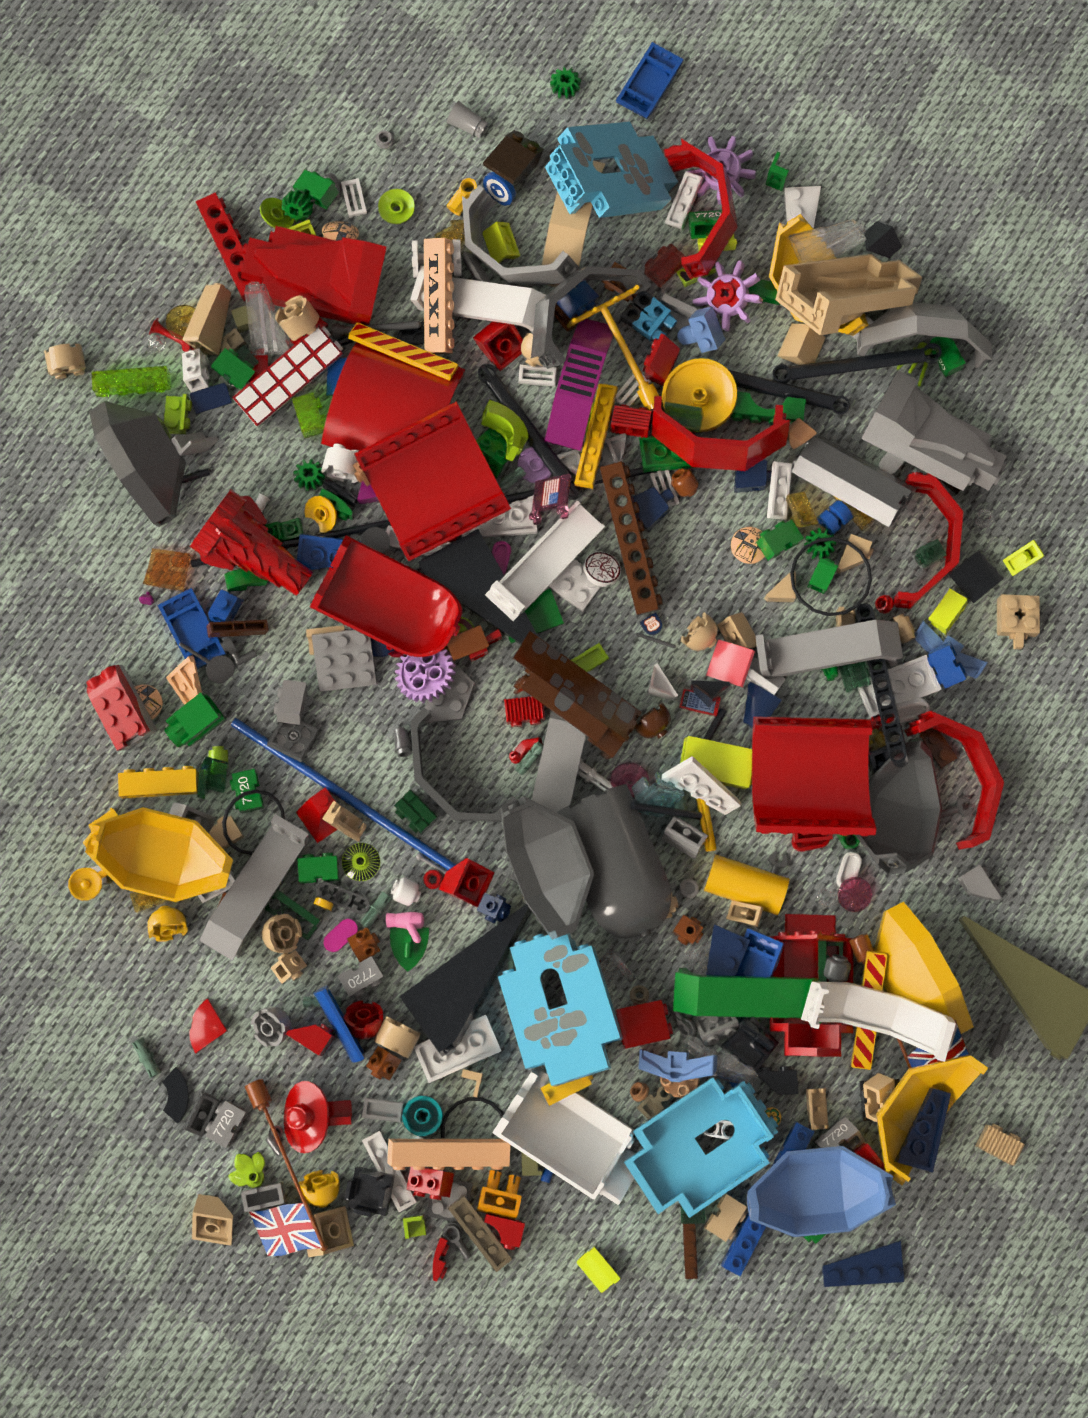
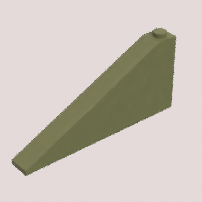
(1047, 999)

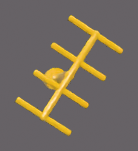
(646, 392)

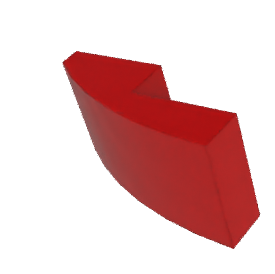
(438, 1264)

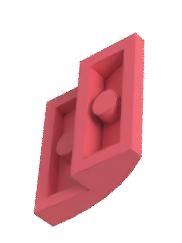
(730, 663)

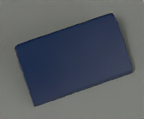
(210, 398)

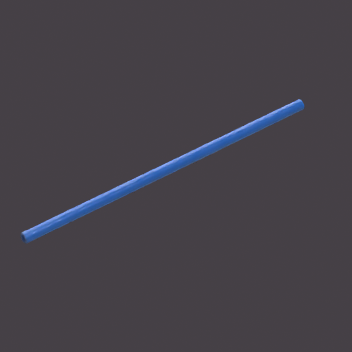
(346, 797)

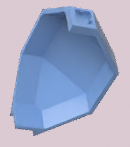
(820, 1192)

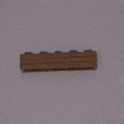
(237, 628)
(690, 1251)

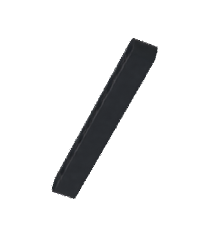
(882, 694)

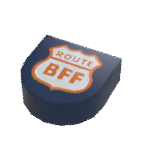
(652, 625)

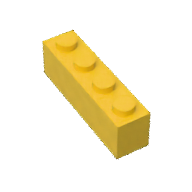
(158, 783)

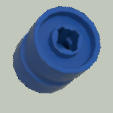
(836, 516)

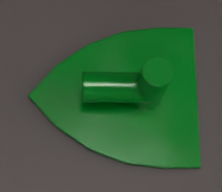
(405, 949)

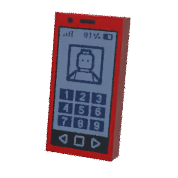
(692, 702)

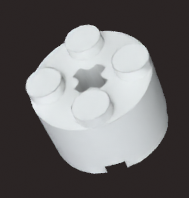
(339, 463)

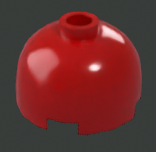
(363, 1019)

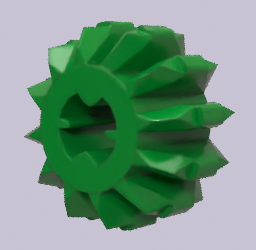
(565, 88)
(297, 205)
(309, 481)
(827, 547)

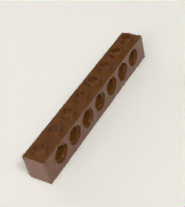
(609, 475)

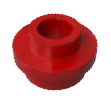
(881, 601)
(428, 874)

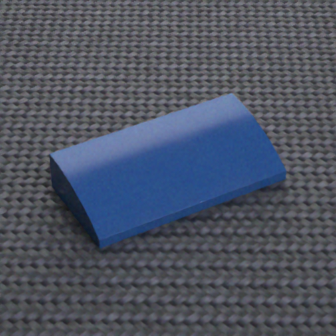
(336, 1019)

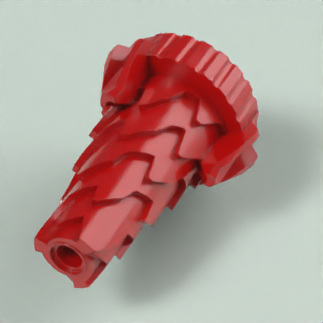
(239, 537)

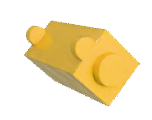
(555, 1094)

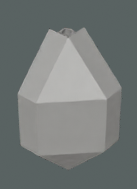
(924, 320)

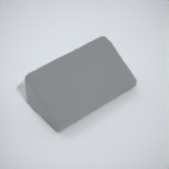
(475, 267)

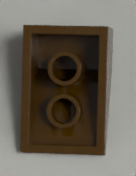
(514, 157)

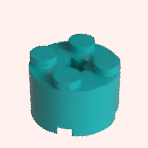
(411, 1114)

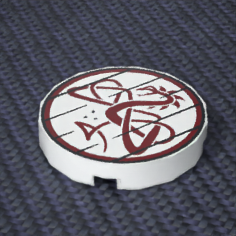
(602, 569)

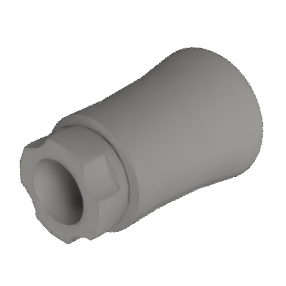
(467, 120)

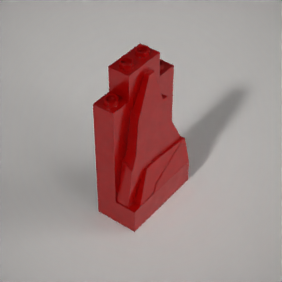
(331, 274)

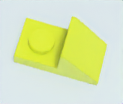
(1023, 558)

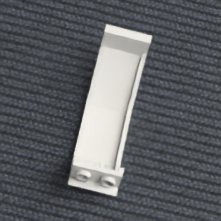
(880, 1013)

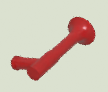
(158, 328)

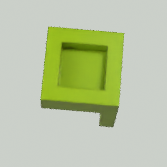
(414, 1226)

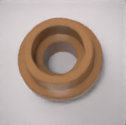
(639, 1091)

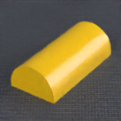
(746, 884)

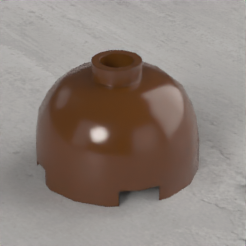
(654, 723)

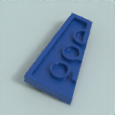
(317, 551)

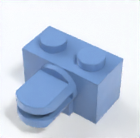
(702, 330)

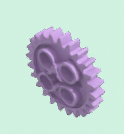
(431, 685)

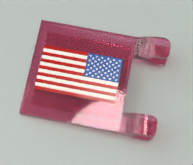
(551, 494)

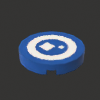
(499, 189)

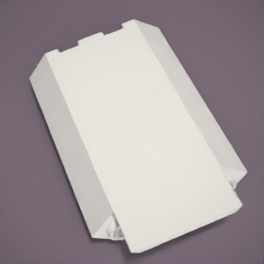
(570, 1139)

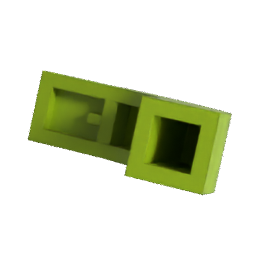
(508, 425)

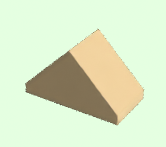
(782, 591)
(745, 914)

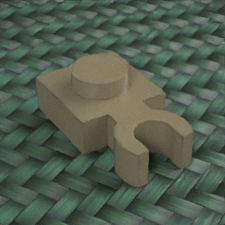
(232, 340)
(652, 1105)

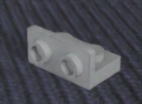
(715, 1028)

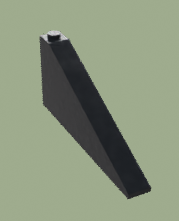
(469, 572)
(453, 993)

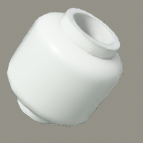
(405, 891)

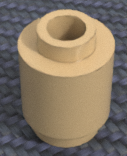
(905, 627)

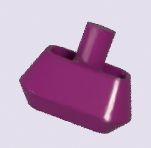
(146, 599)

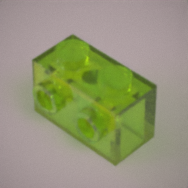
(309, 414)

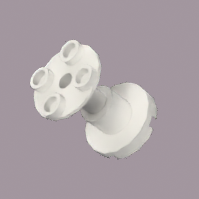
(418, 258)

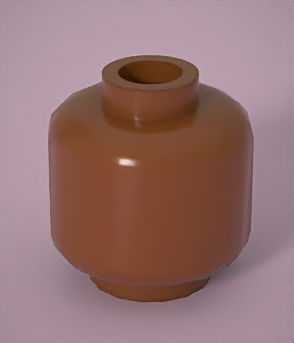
(684, 482)

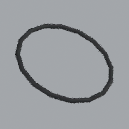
(841, 541)

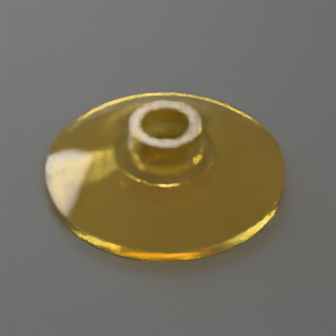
(175, 318)

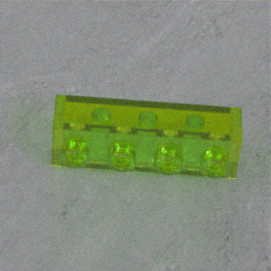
(131, 380)

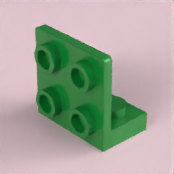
(494, 450)

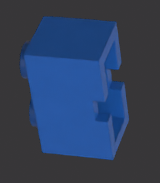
(578, 300)
(944, 661)

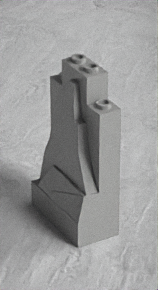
(931, 439)

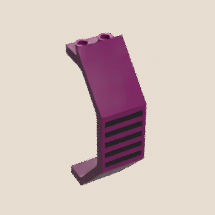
(578, 384)

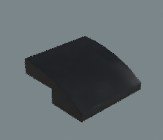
(976, 576)

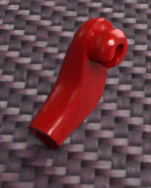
(522, 749)

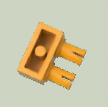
(499, 1202)

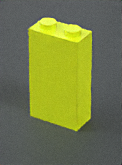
(724, 761)

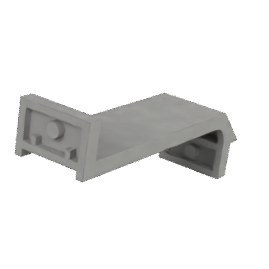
(829, 648)
(558, 764)
(254, 887)

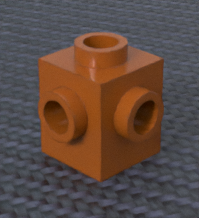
(683, 936)
(364, 944)
(383, 1063)

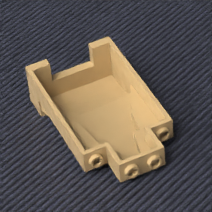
(844, 288)

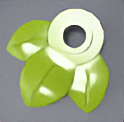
(246, 1168)

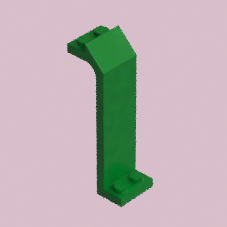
(740, 995)

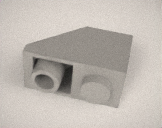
(977, 884)

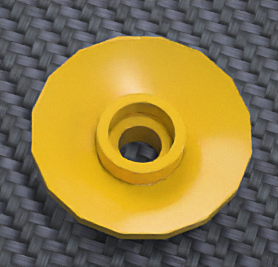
(314, 509)

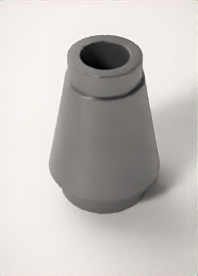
(403, 745)

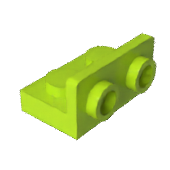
(176, 414)

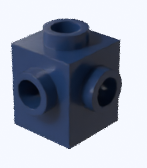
(494, 908)

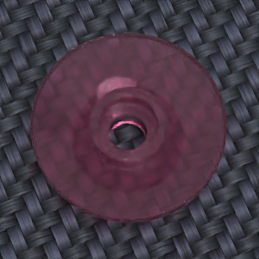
(627, 772)

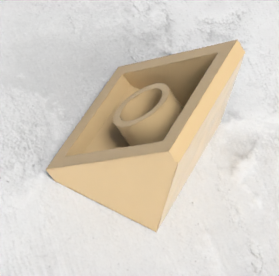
(801, 345)

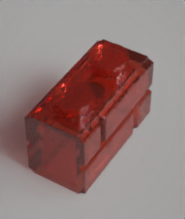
(664, 265)

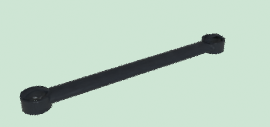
(858, 363)
(786, 390)
(535, 438)

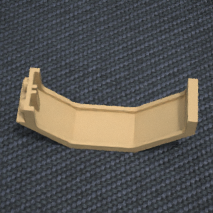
(568, 230)

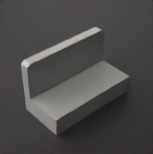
(679, 310)
(193, 443)

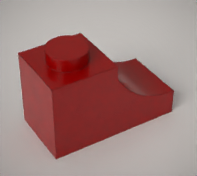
(508, 1229)

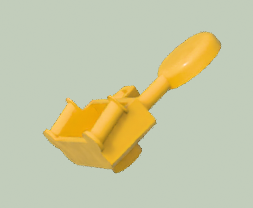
(85, 882)

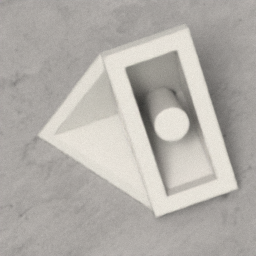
(660, 685)

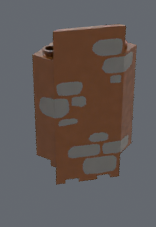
(575, 695)

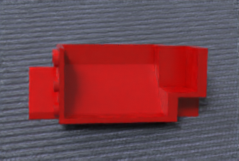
(801, 960)

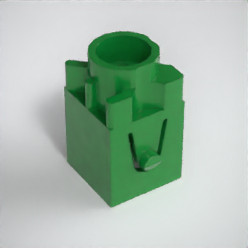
(193, 721)

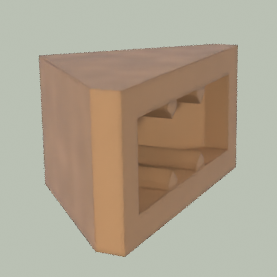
(799, 433)

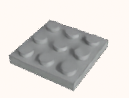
(343, 660)

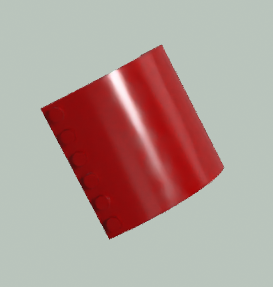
(381, 397)
(432, 481)
(811, 776)

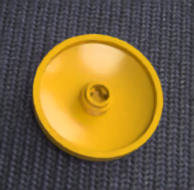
(703, 385)

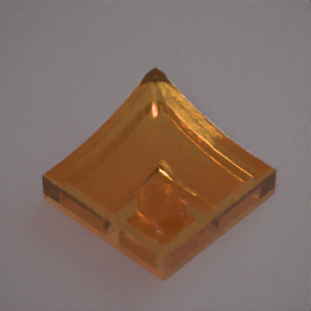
(167, 569)

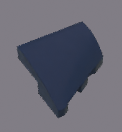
(759, 704)

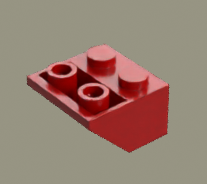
(661, 360)

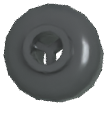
(837, 968)

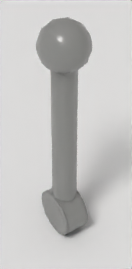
(419, 856)

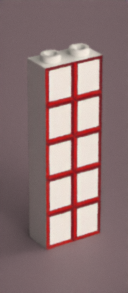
(288, 375)

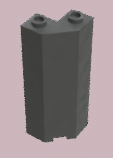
(853, 480)

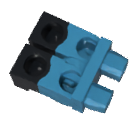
(648, 316)

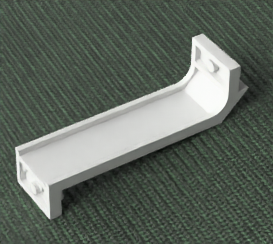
(487, 301)
(544, 561)

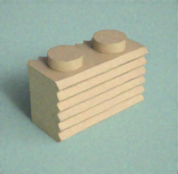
(1000, 1144)

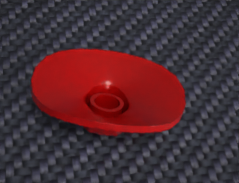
(306, 1117)

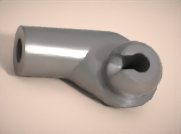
(338, 185)
(272, 1141)

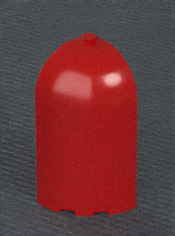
(388, 601)

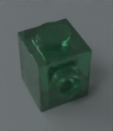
(930, 554)

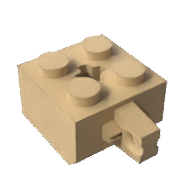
(1010, 625)

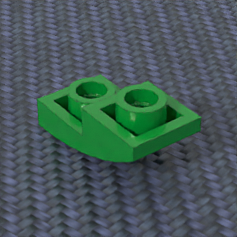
(342, 510)
(286, 530)
(239, 580)

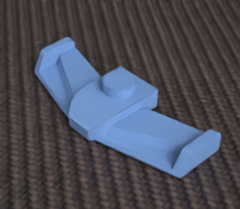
(929, 640)
(677, 1065)

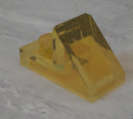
(455, 231)
(801, 510)
(143, 901)

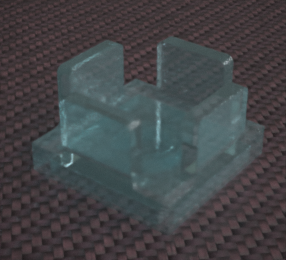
(657, 794)

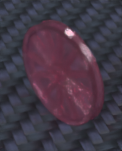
(854, 894)

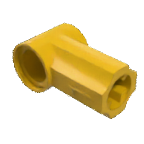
(455, 204)

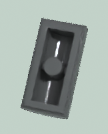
(201, 1114)

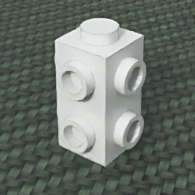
(195, 370)

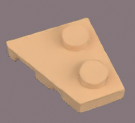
(185, 680)

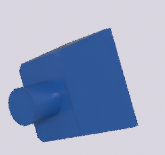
(224, 607)

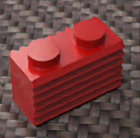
(631, 421)
(523, 711)

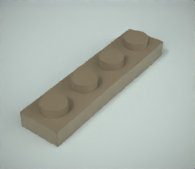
(479, 1233)

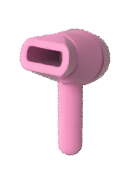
(406, 920)

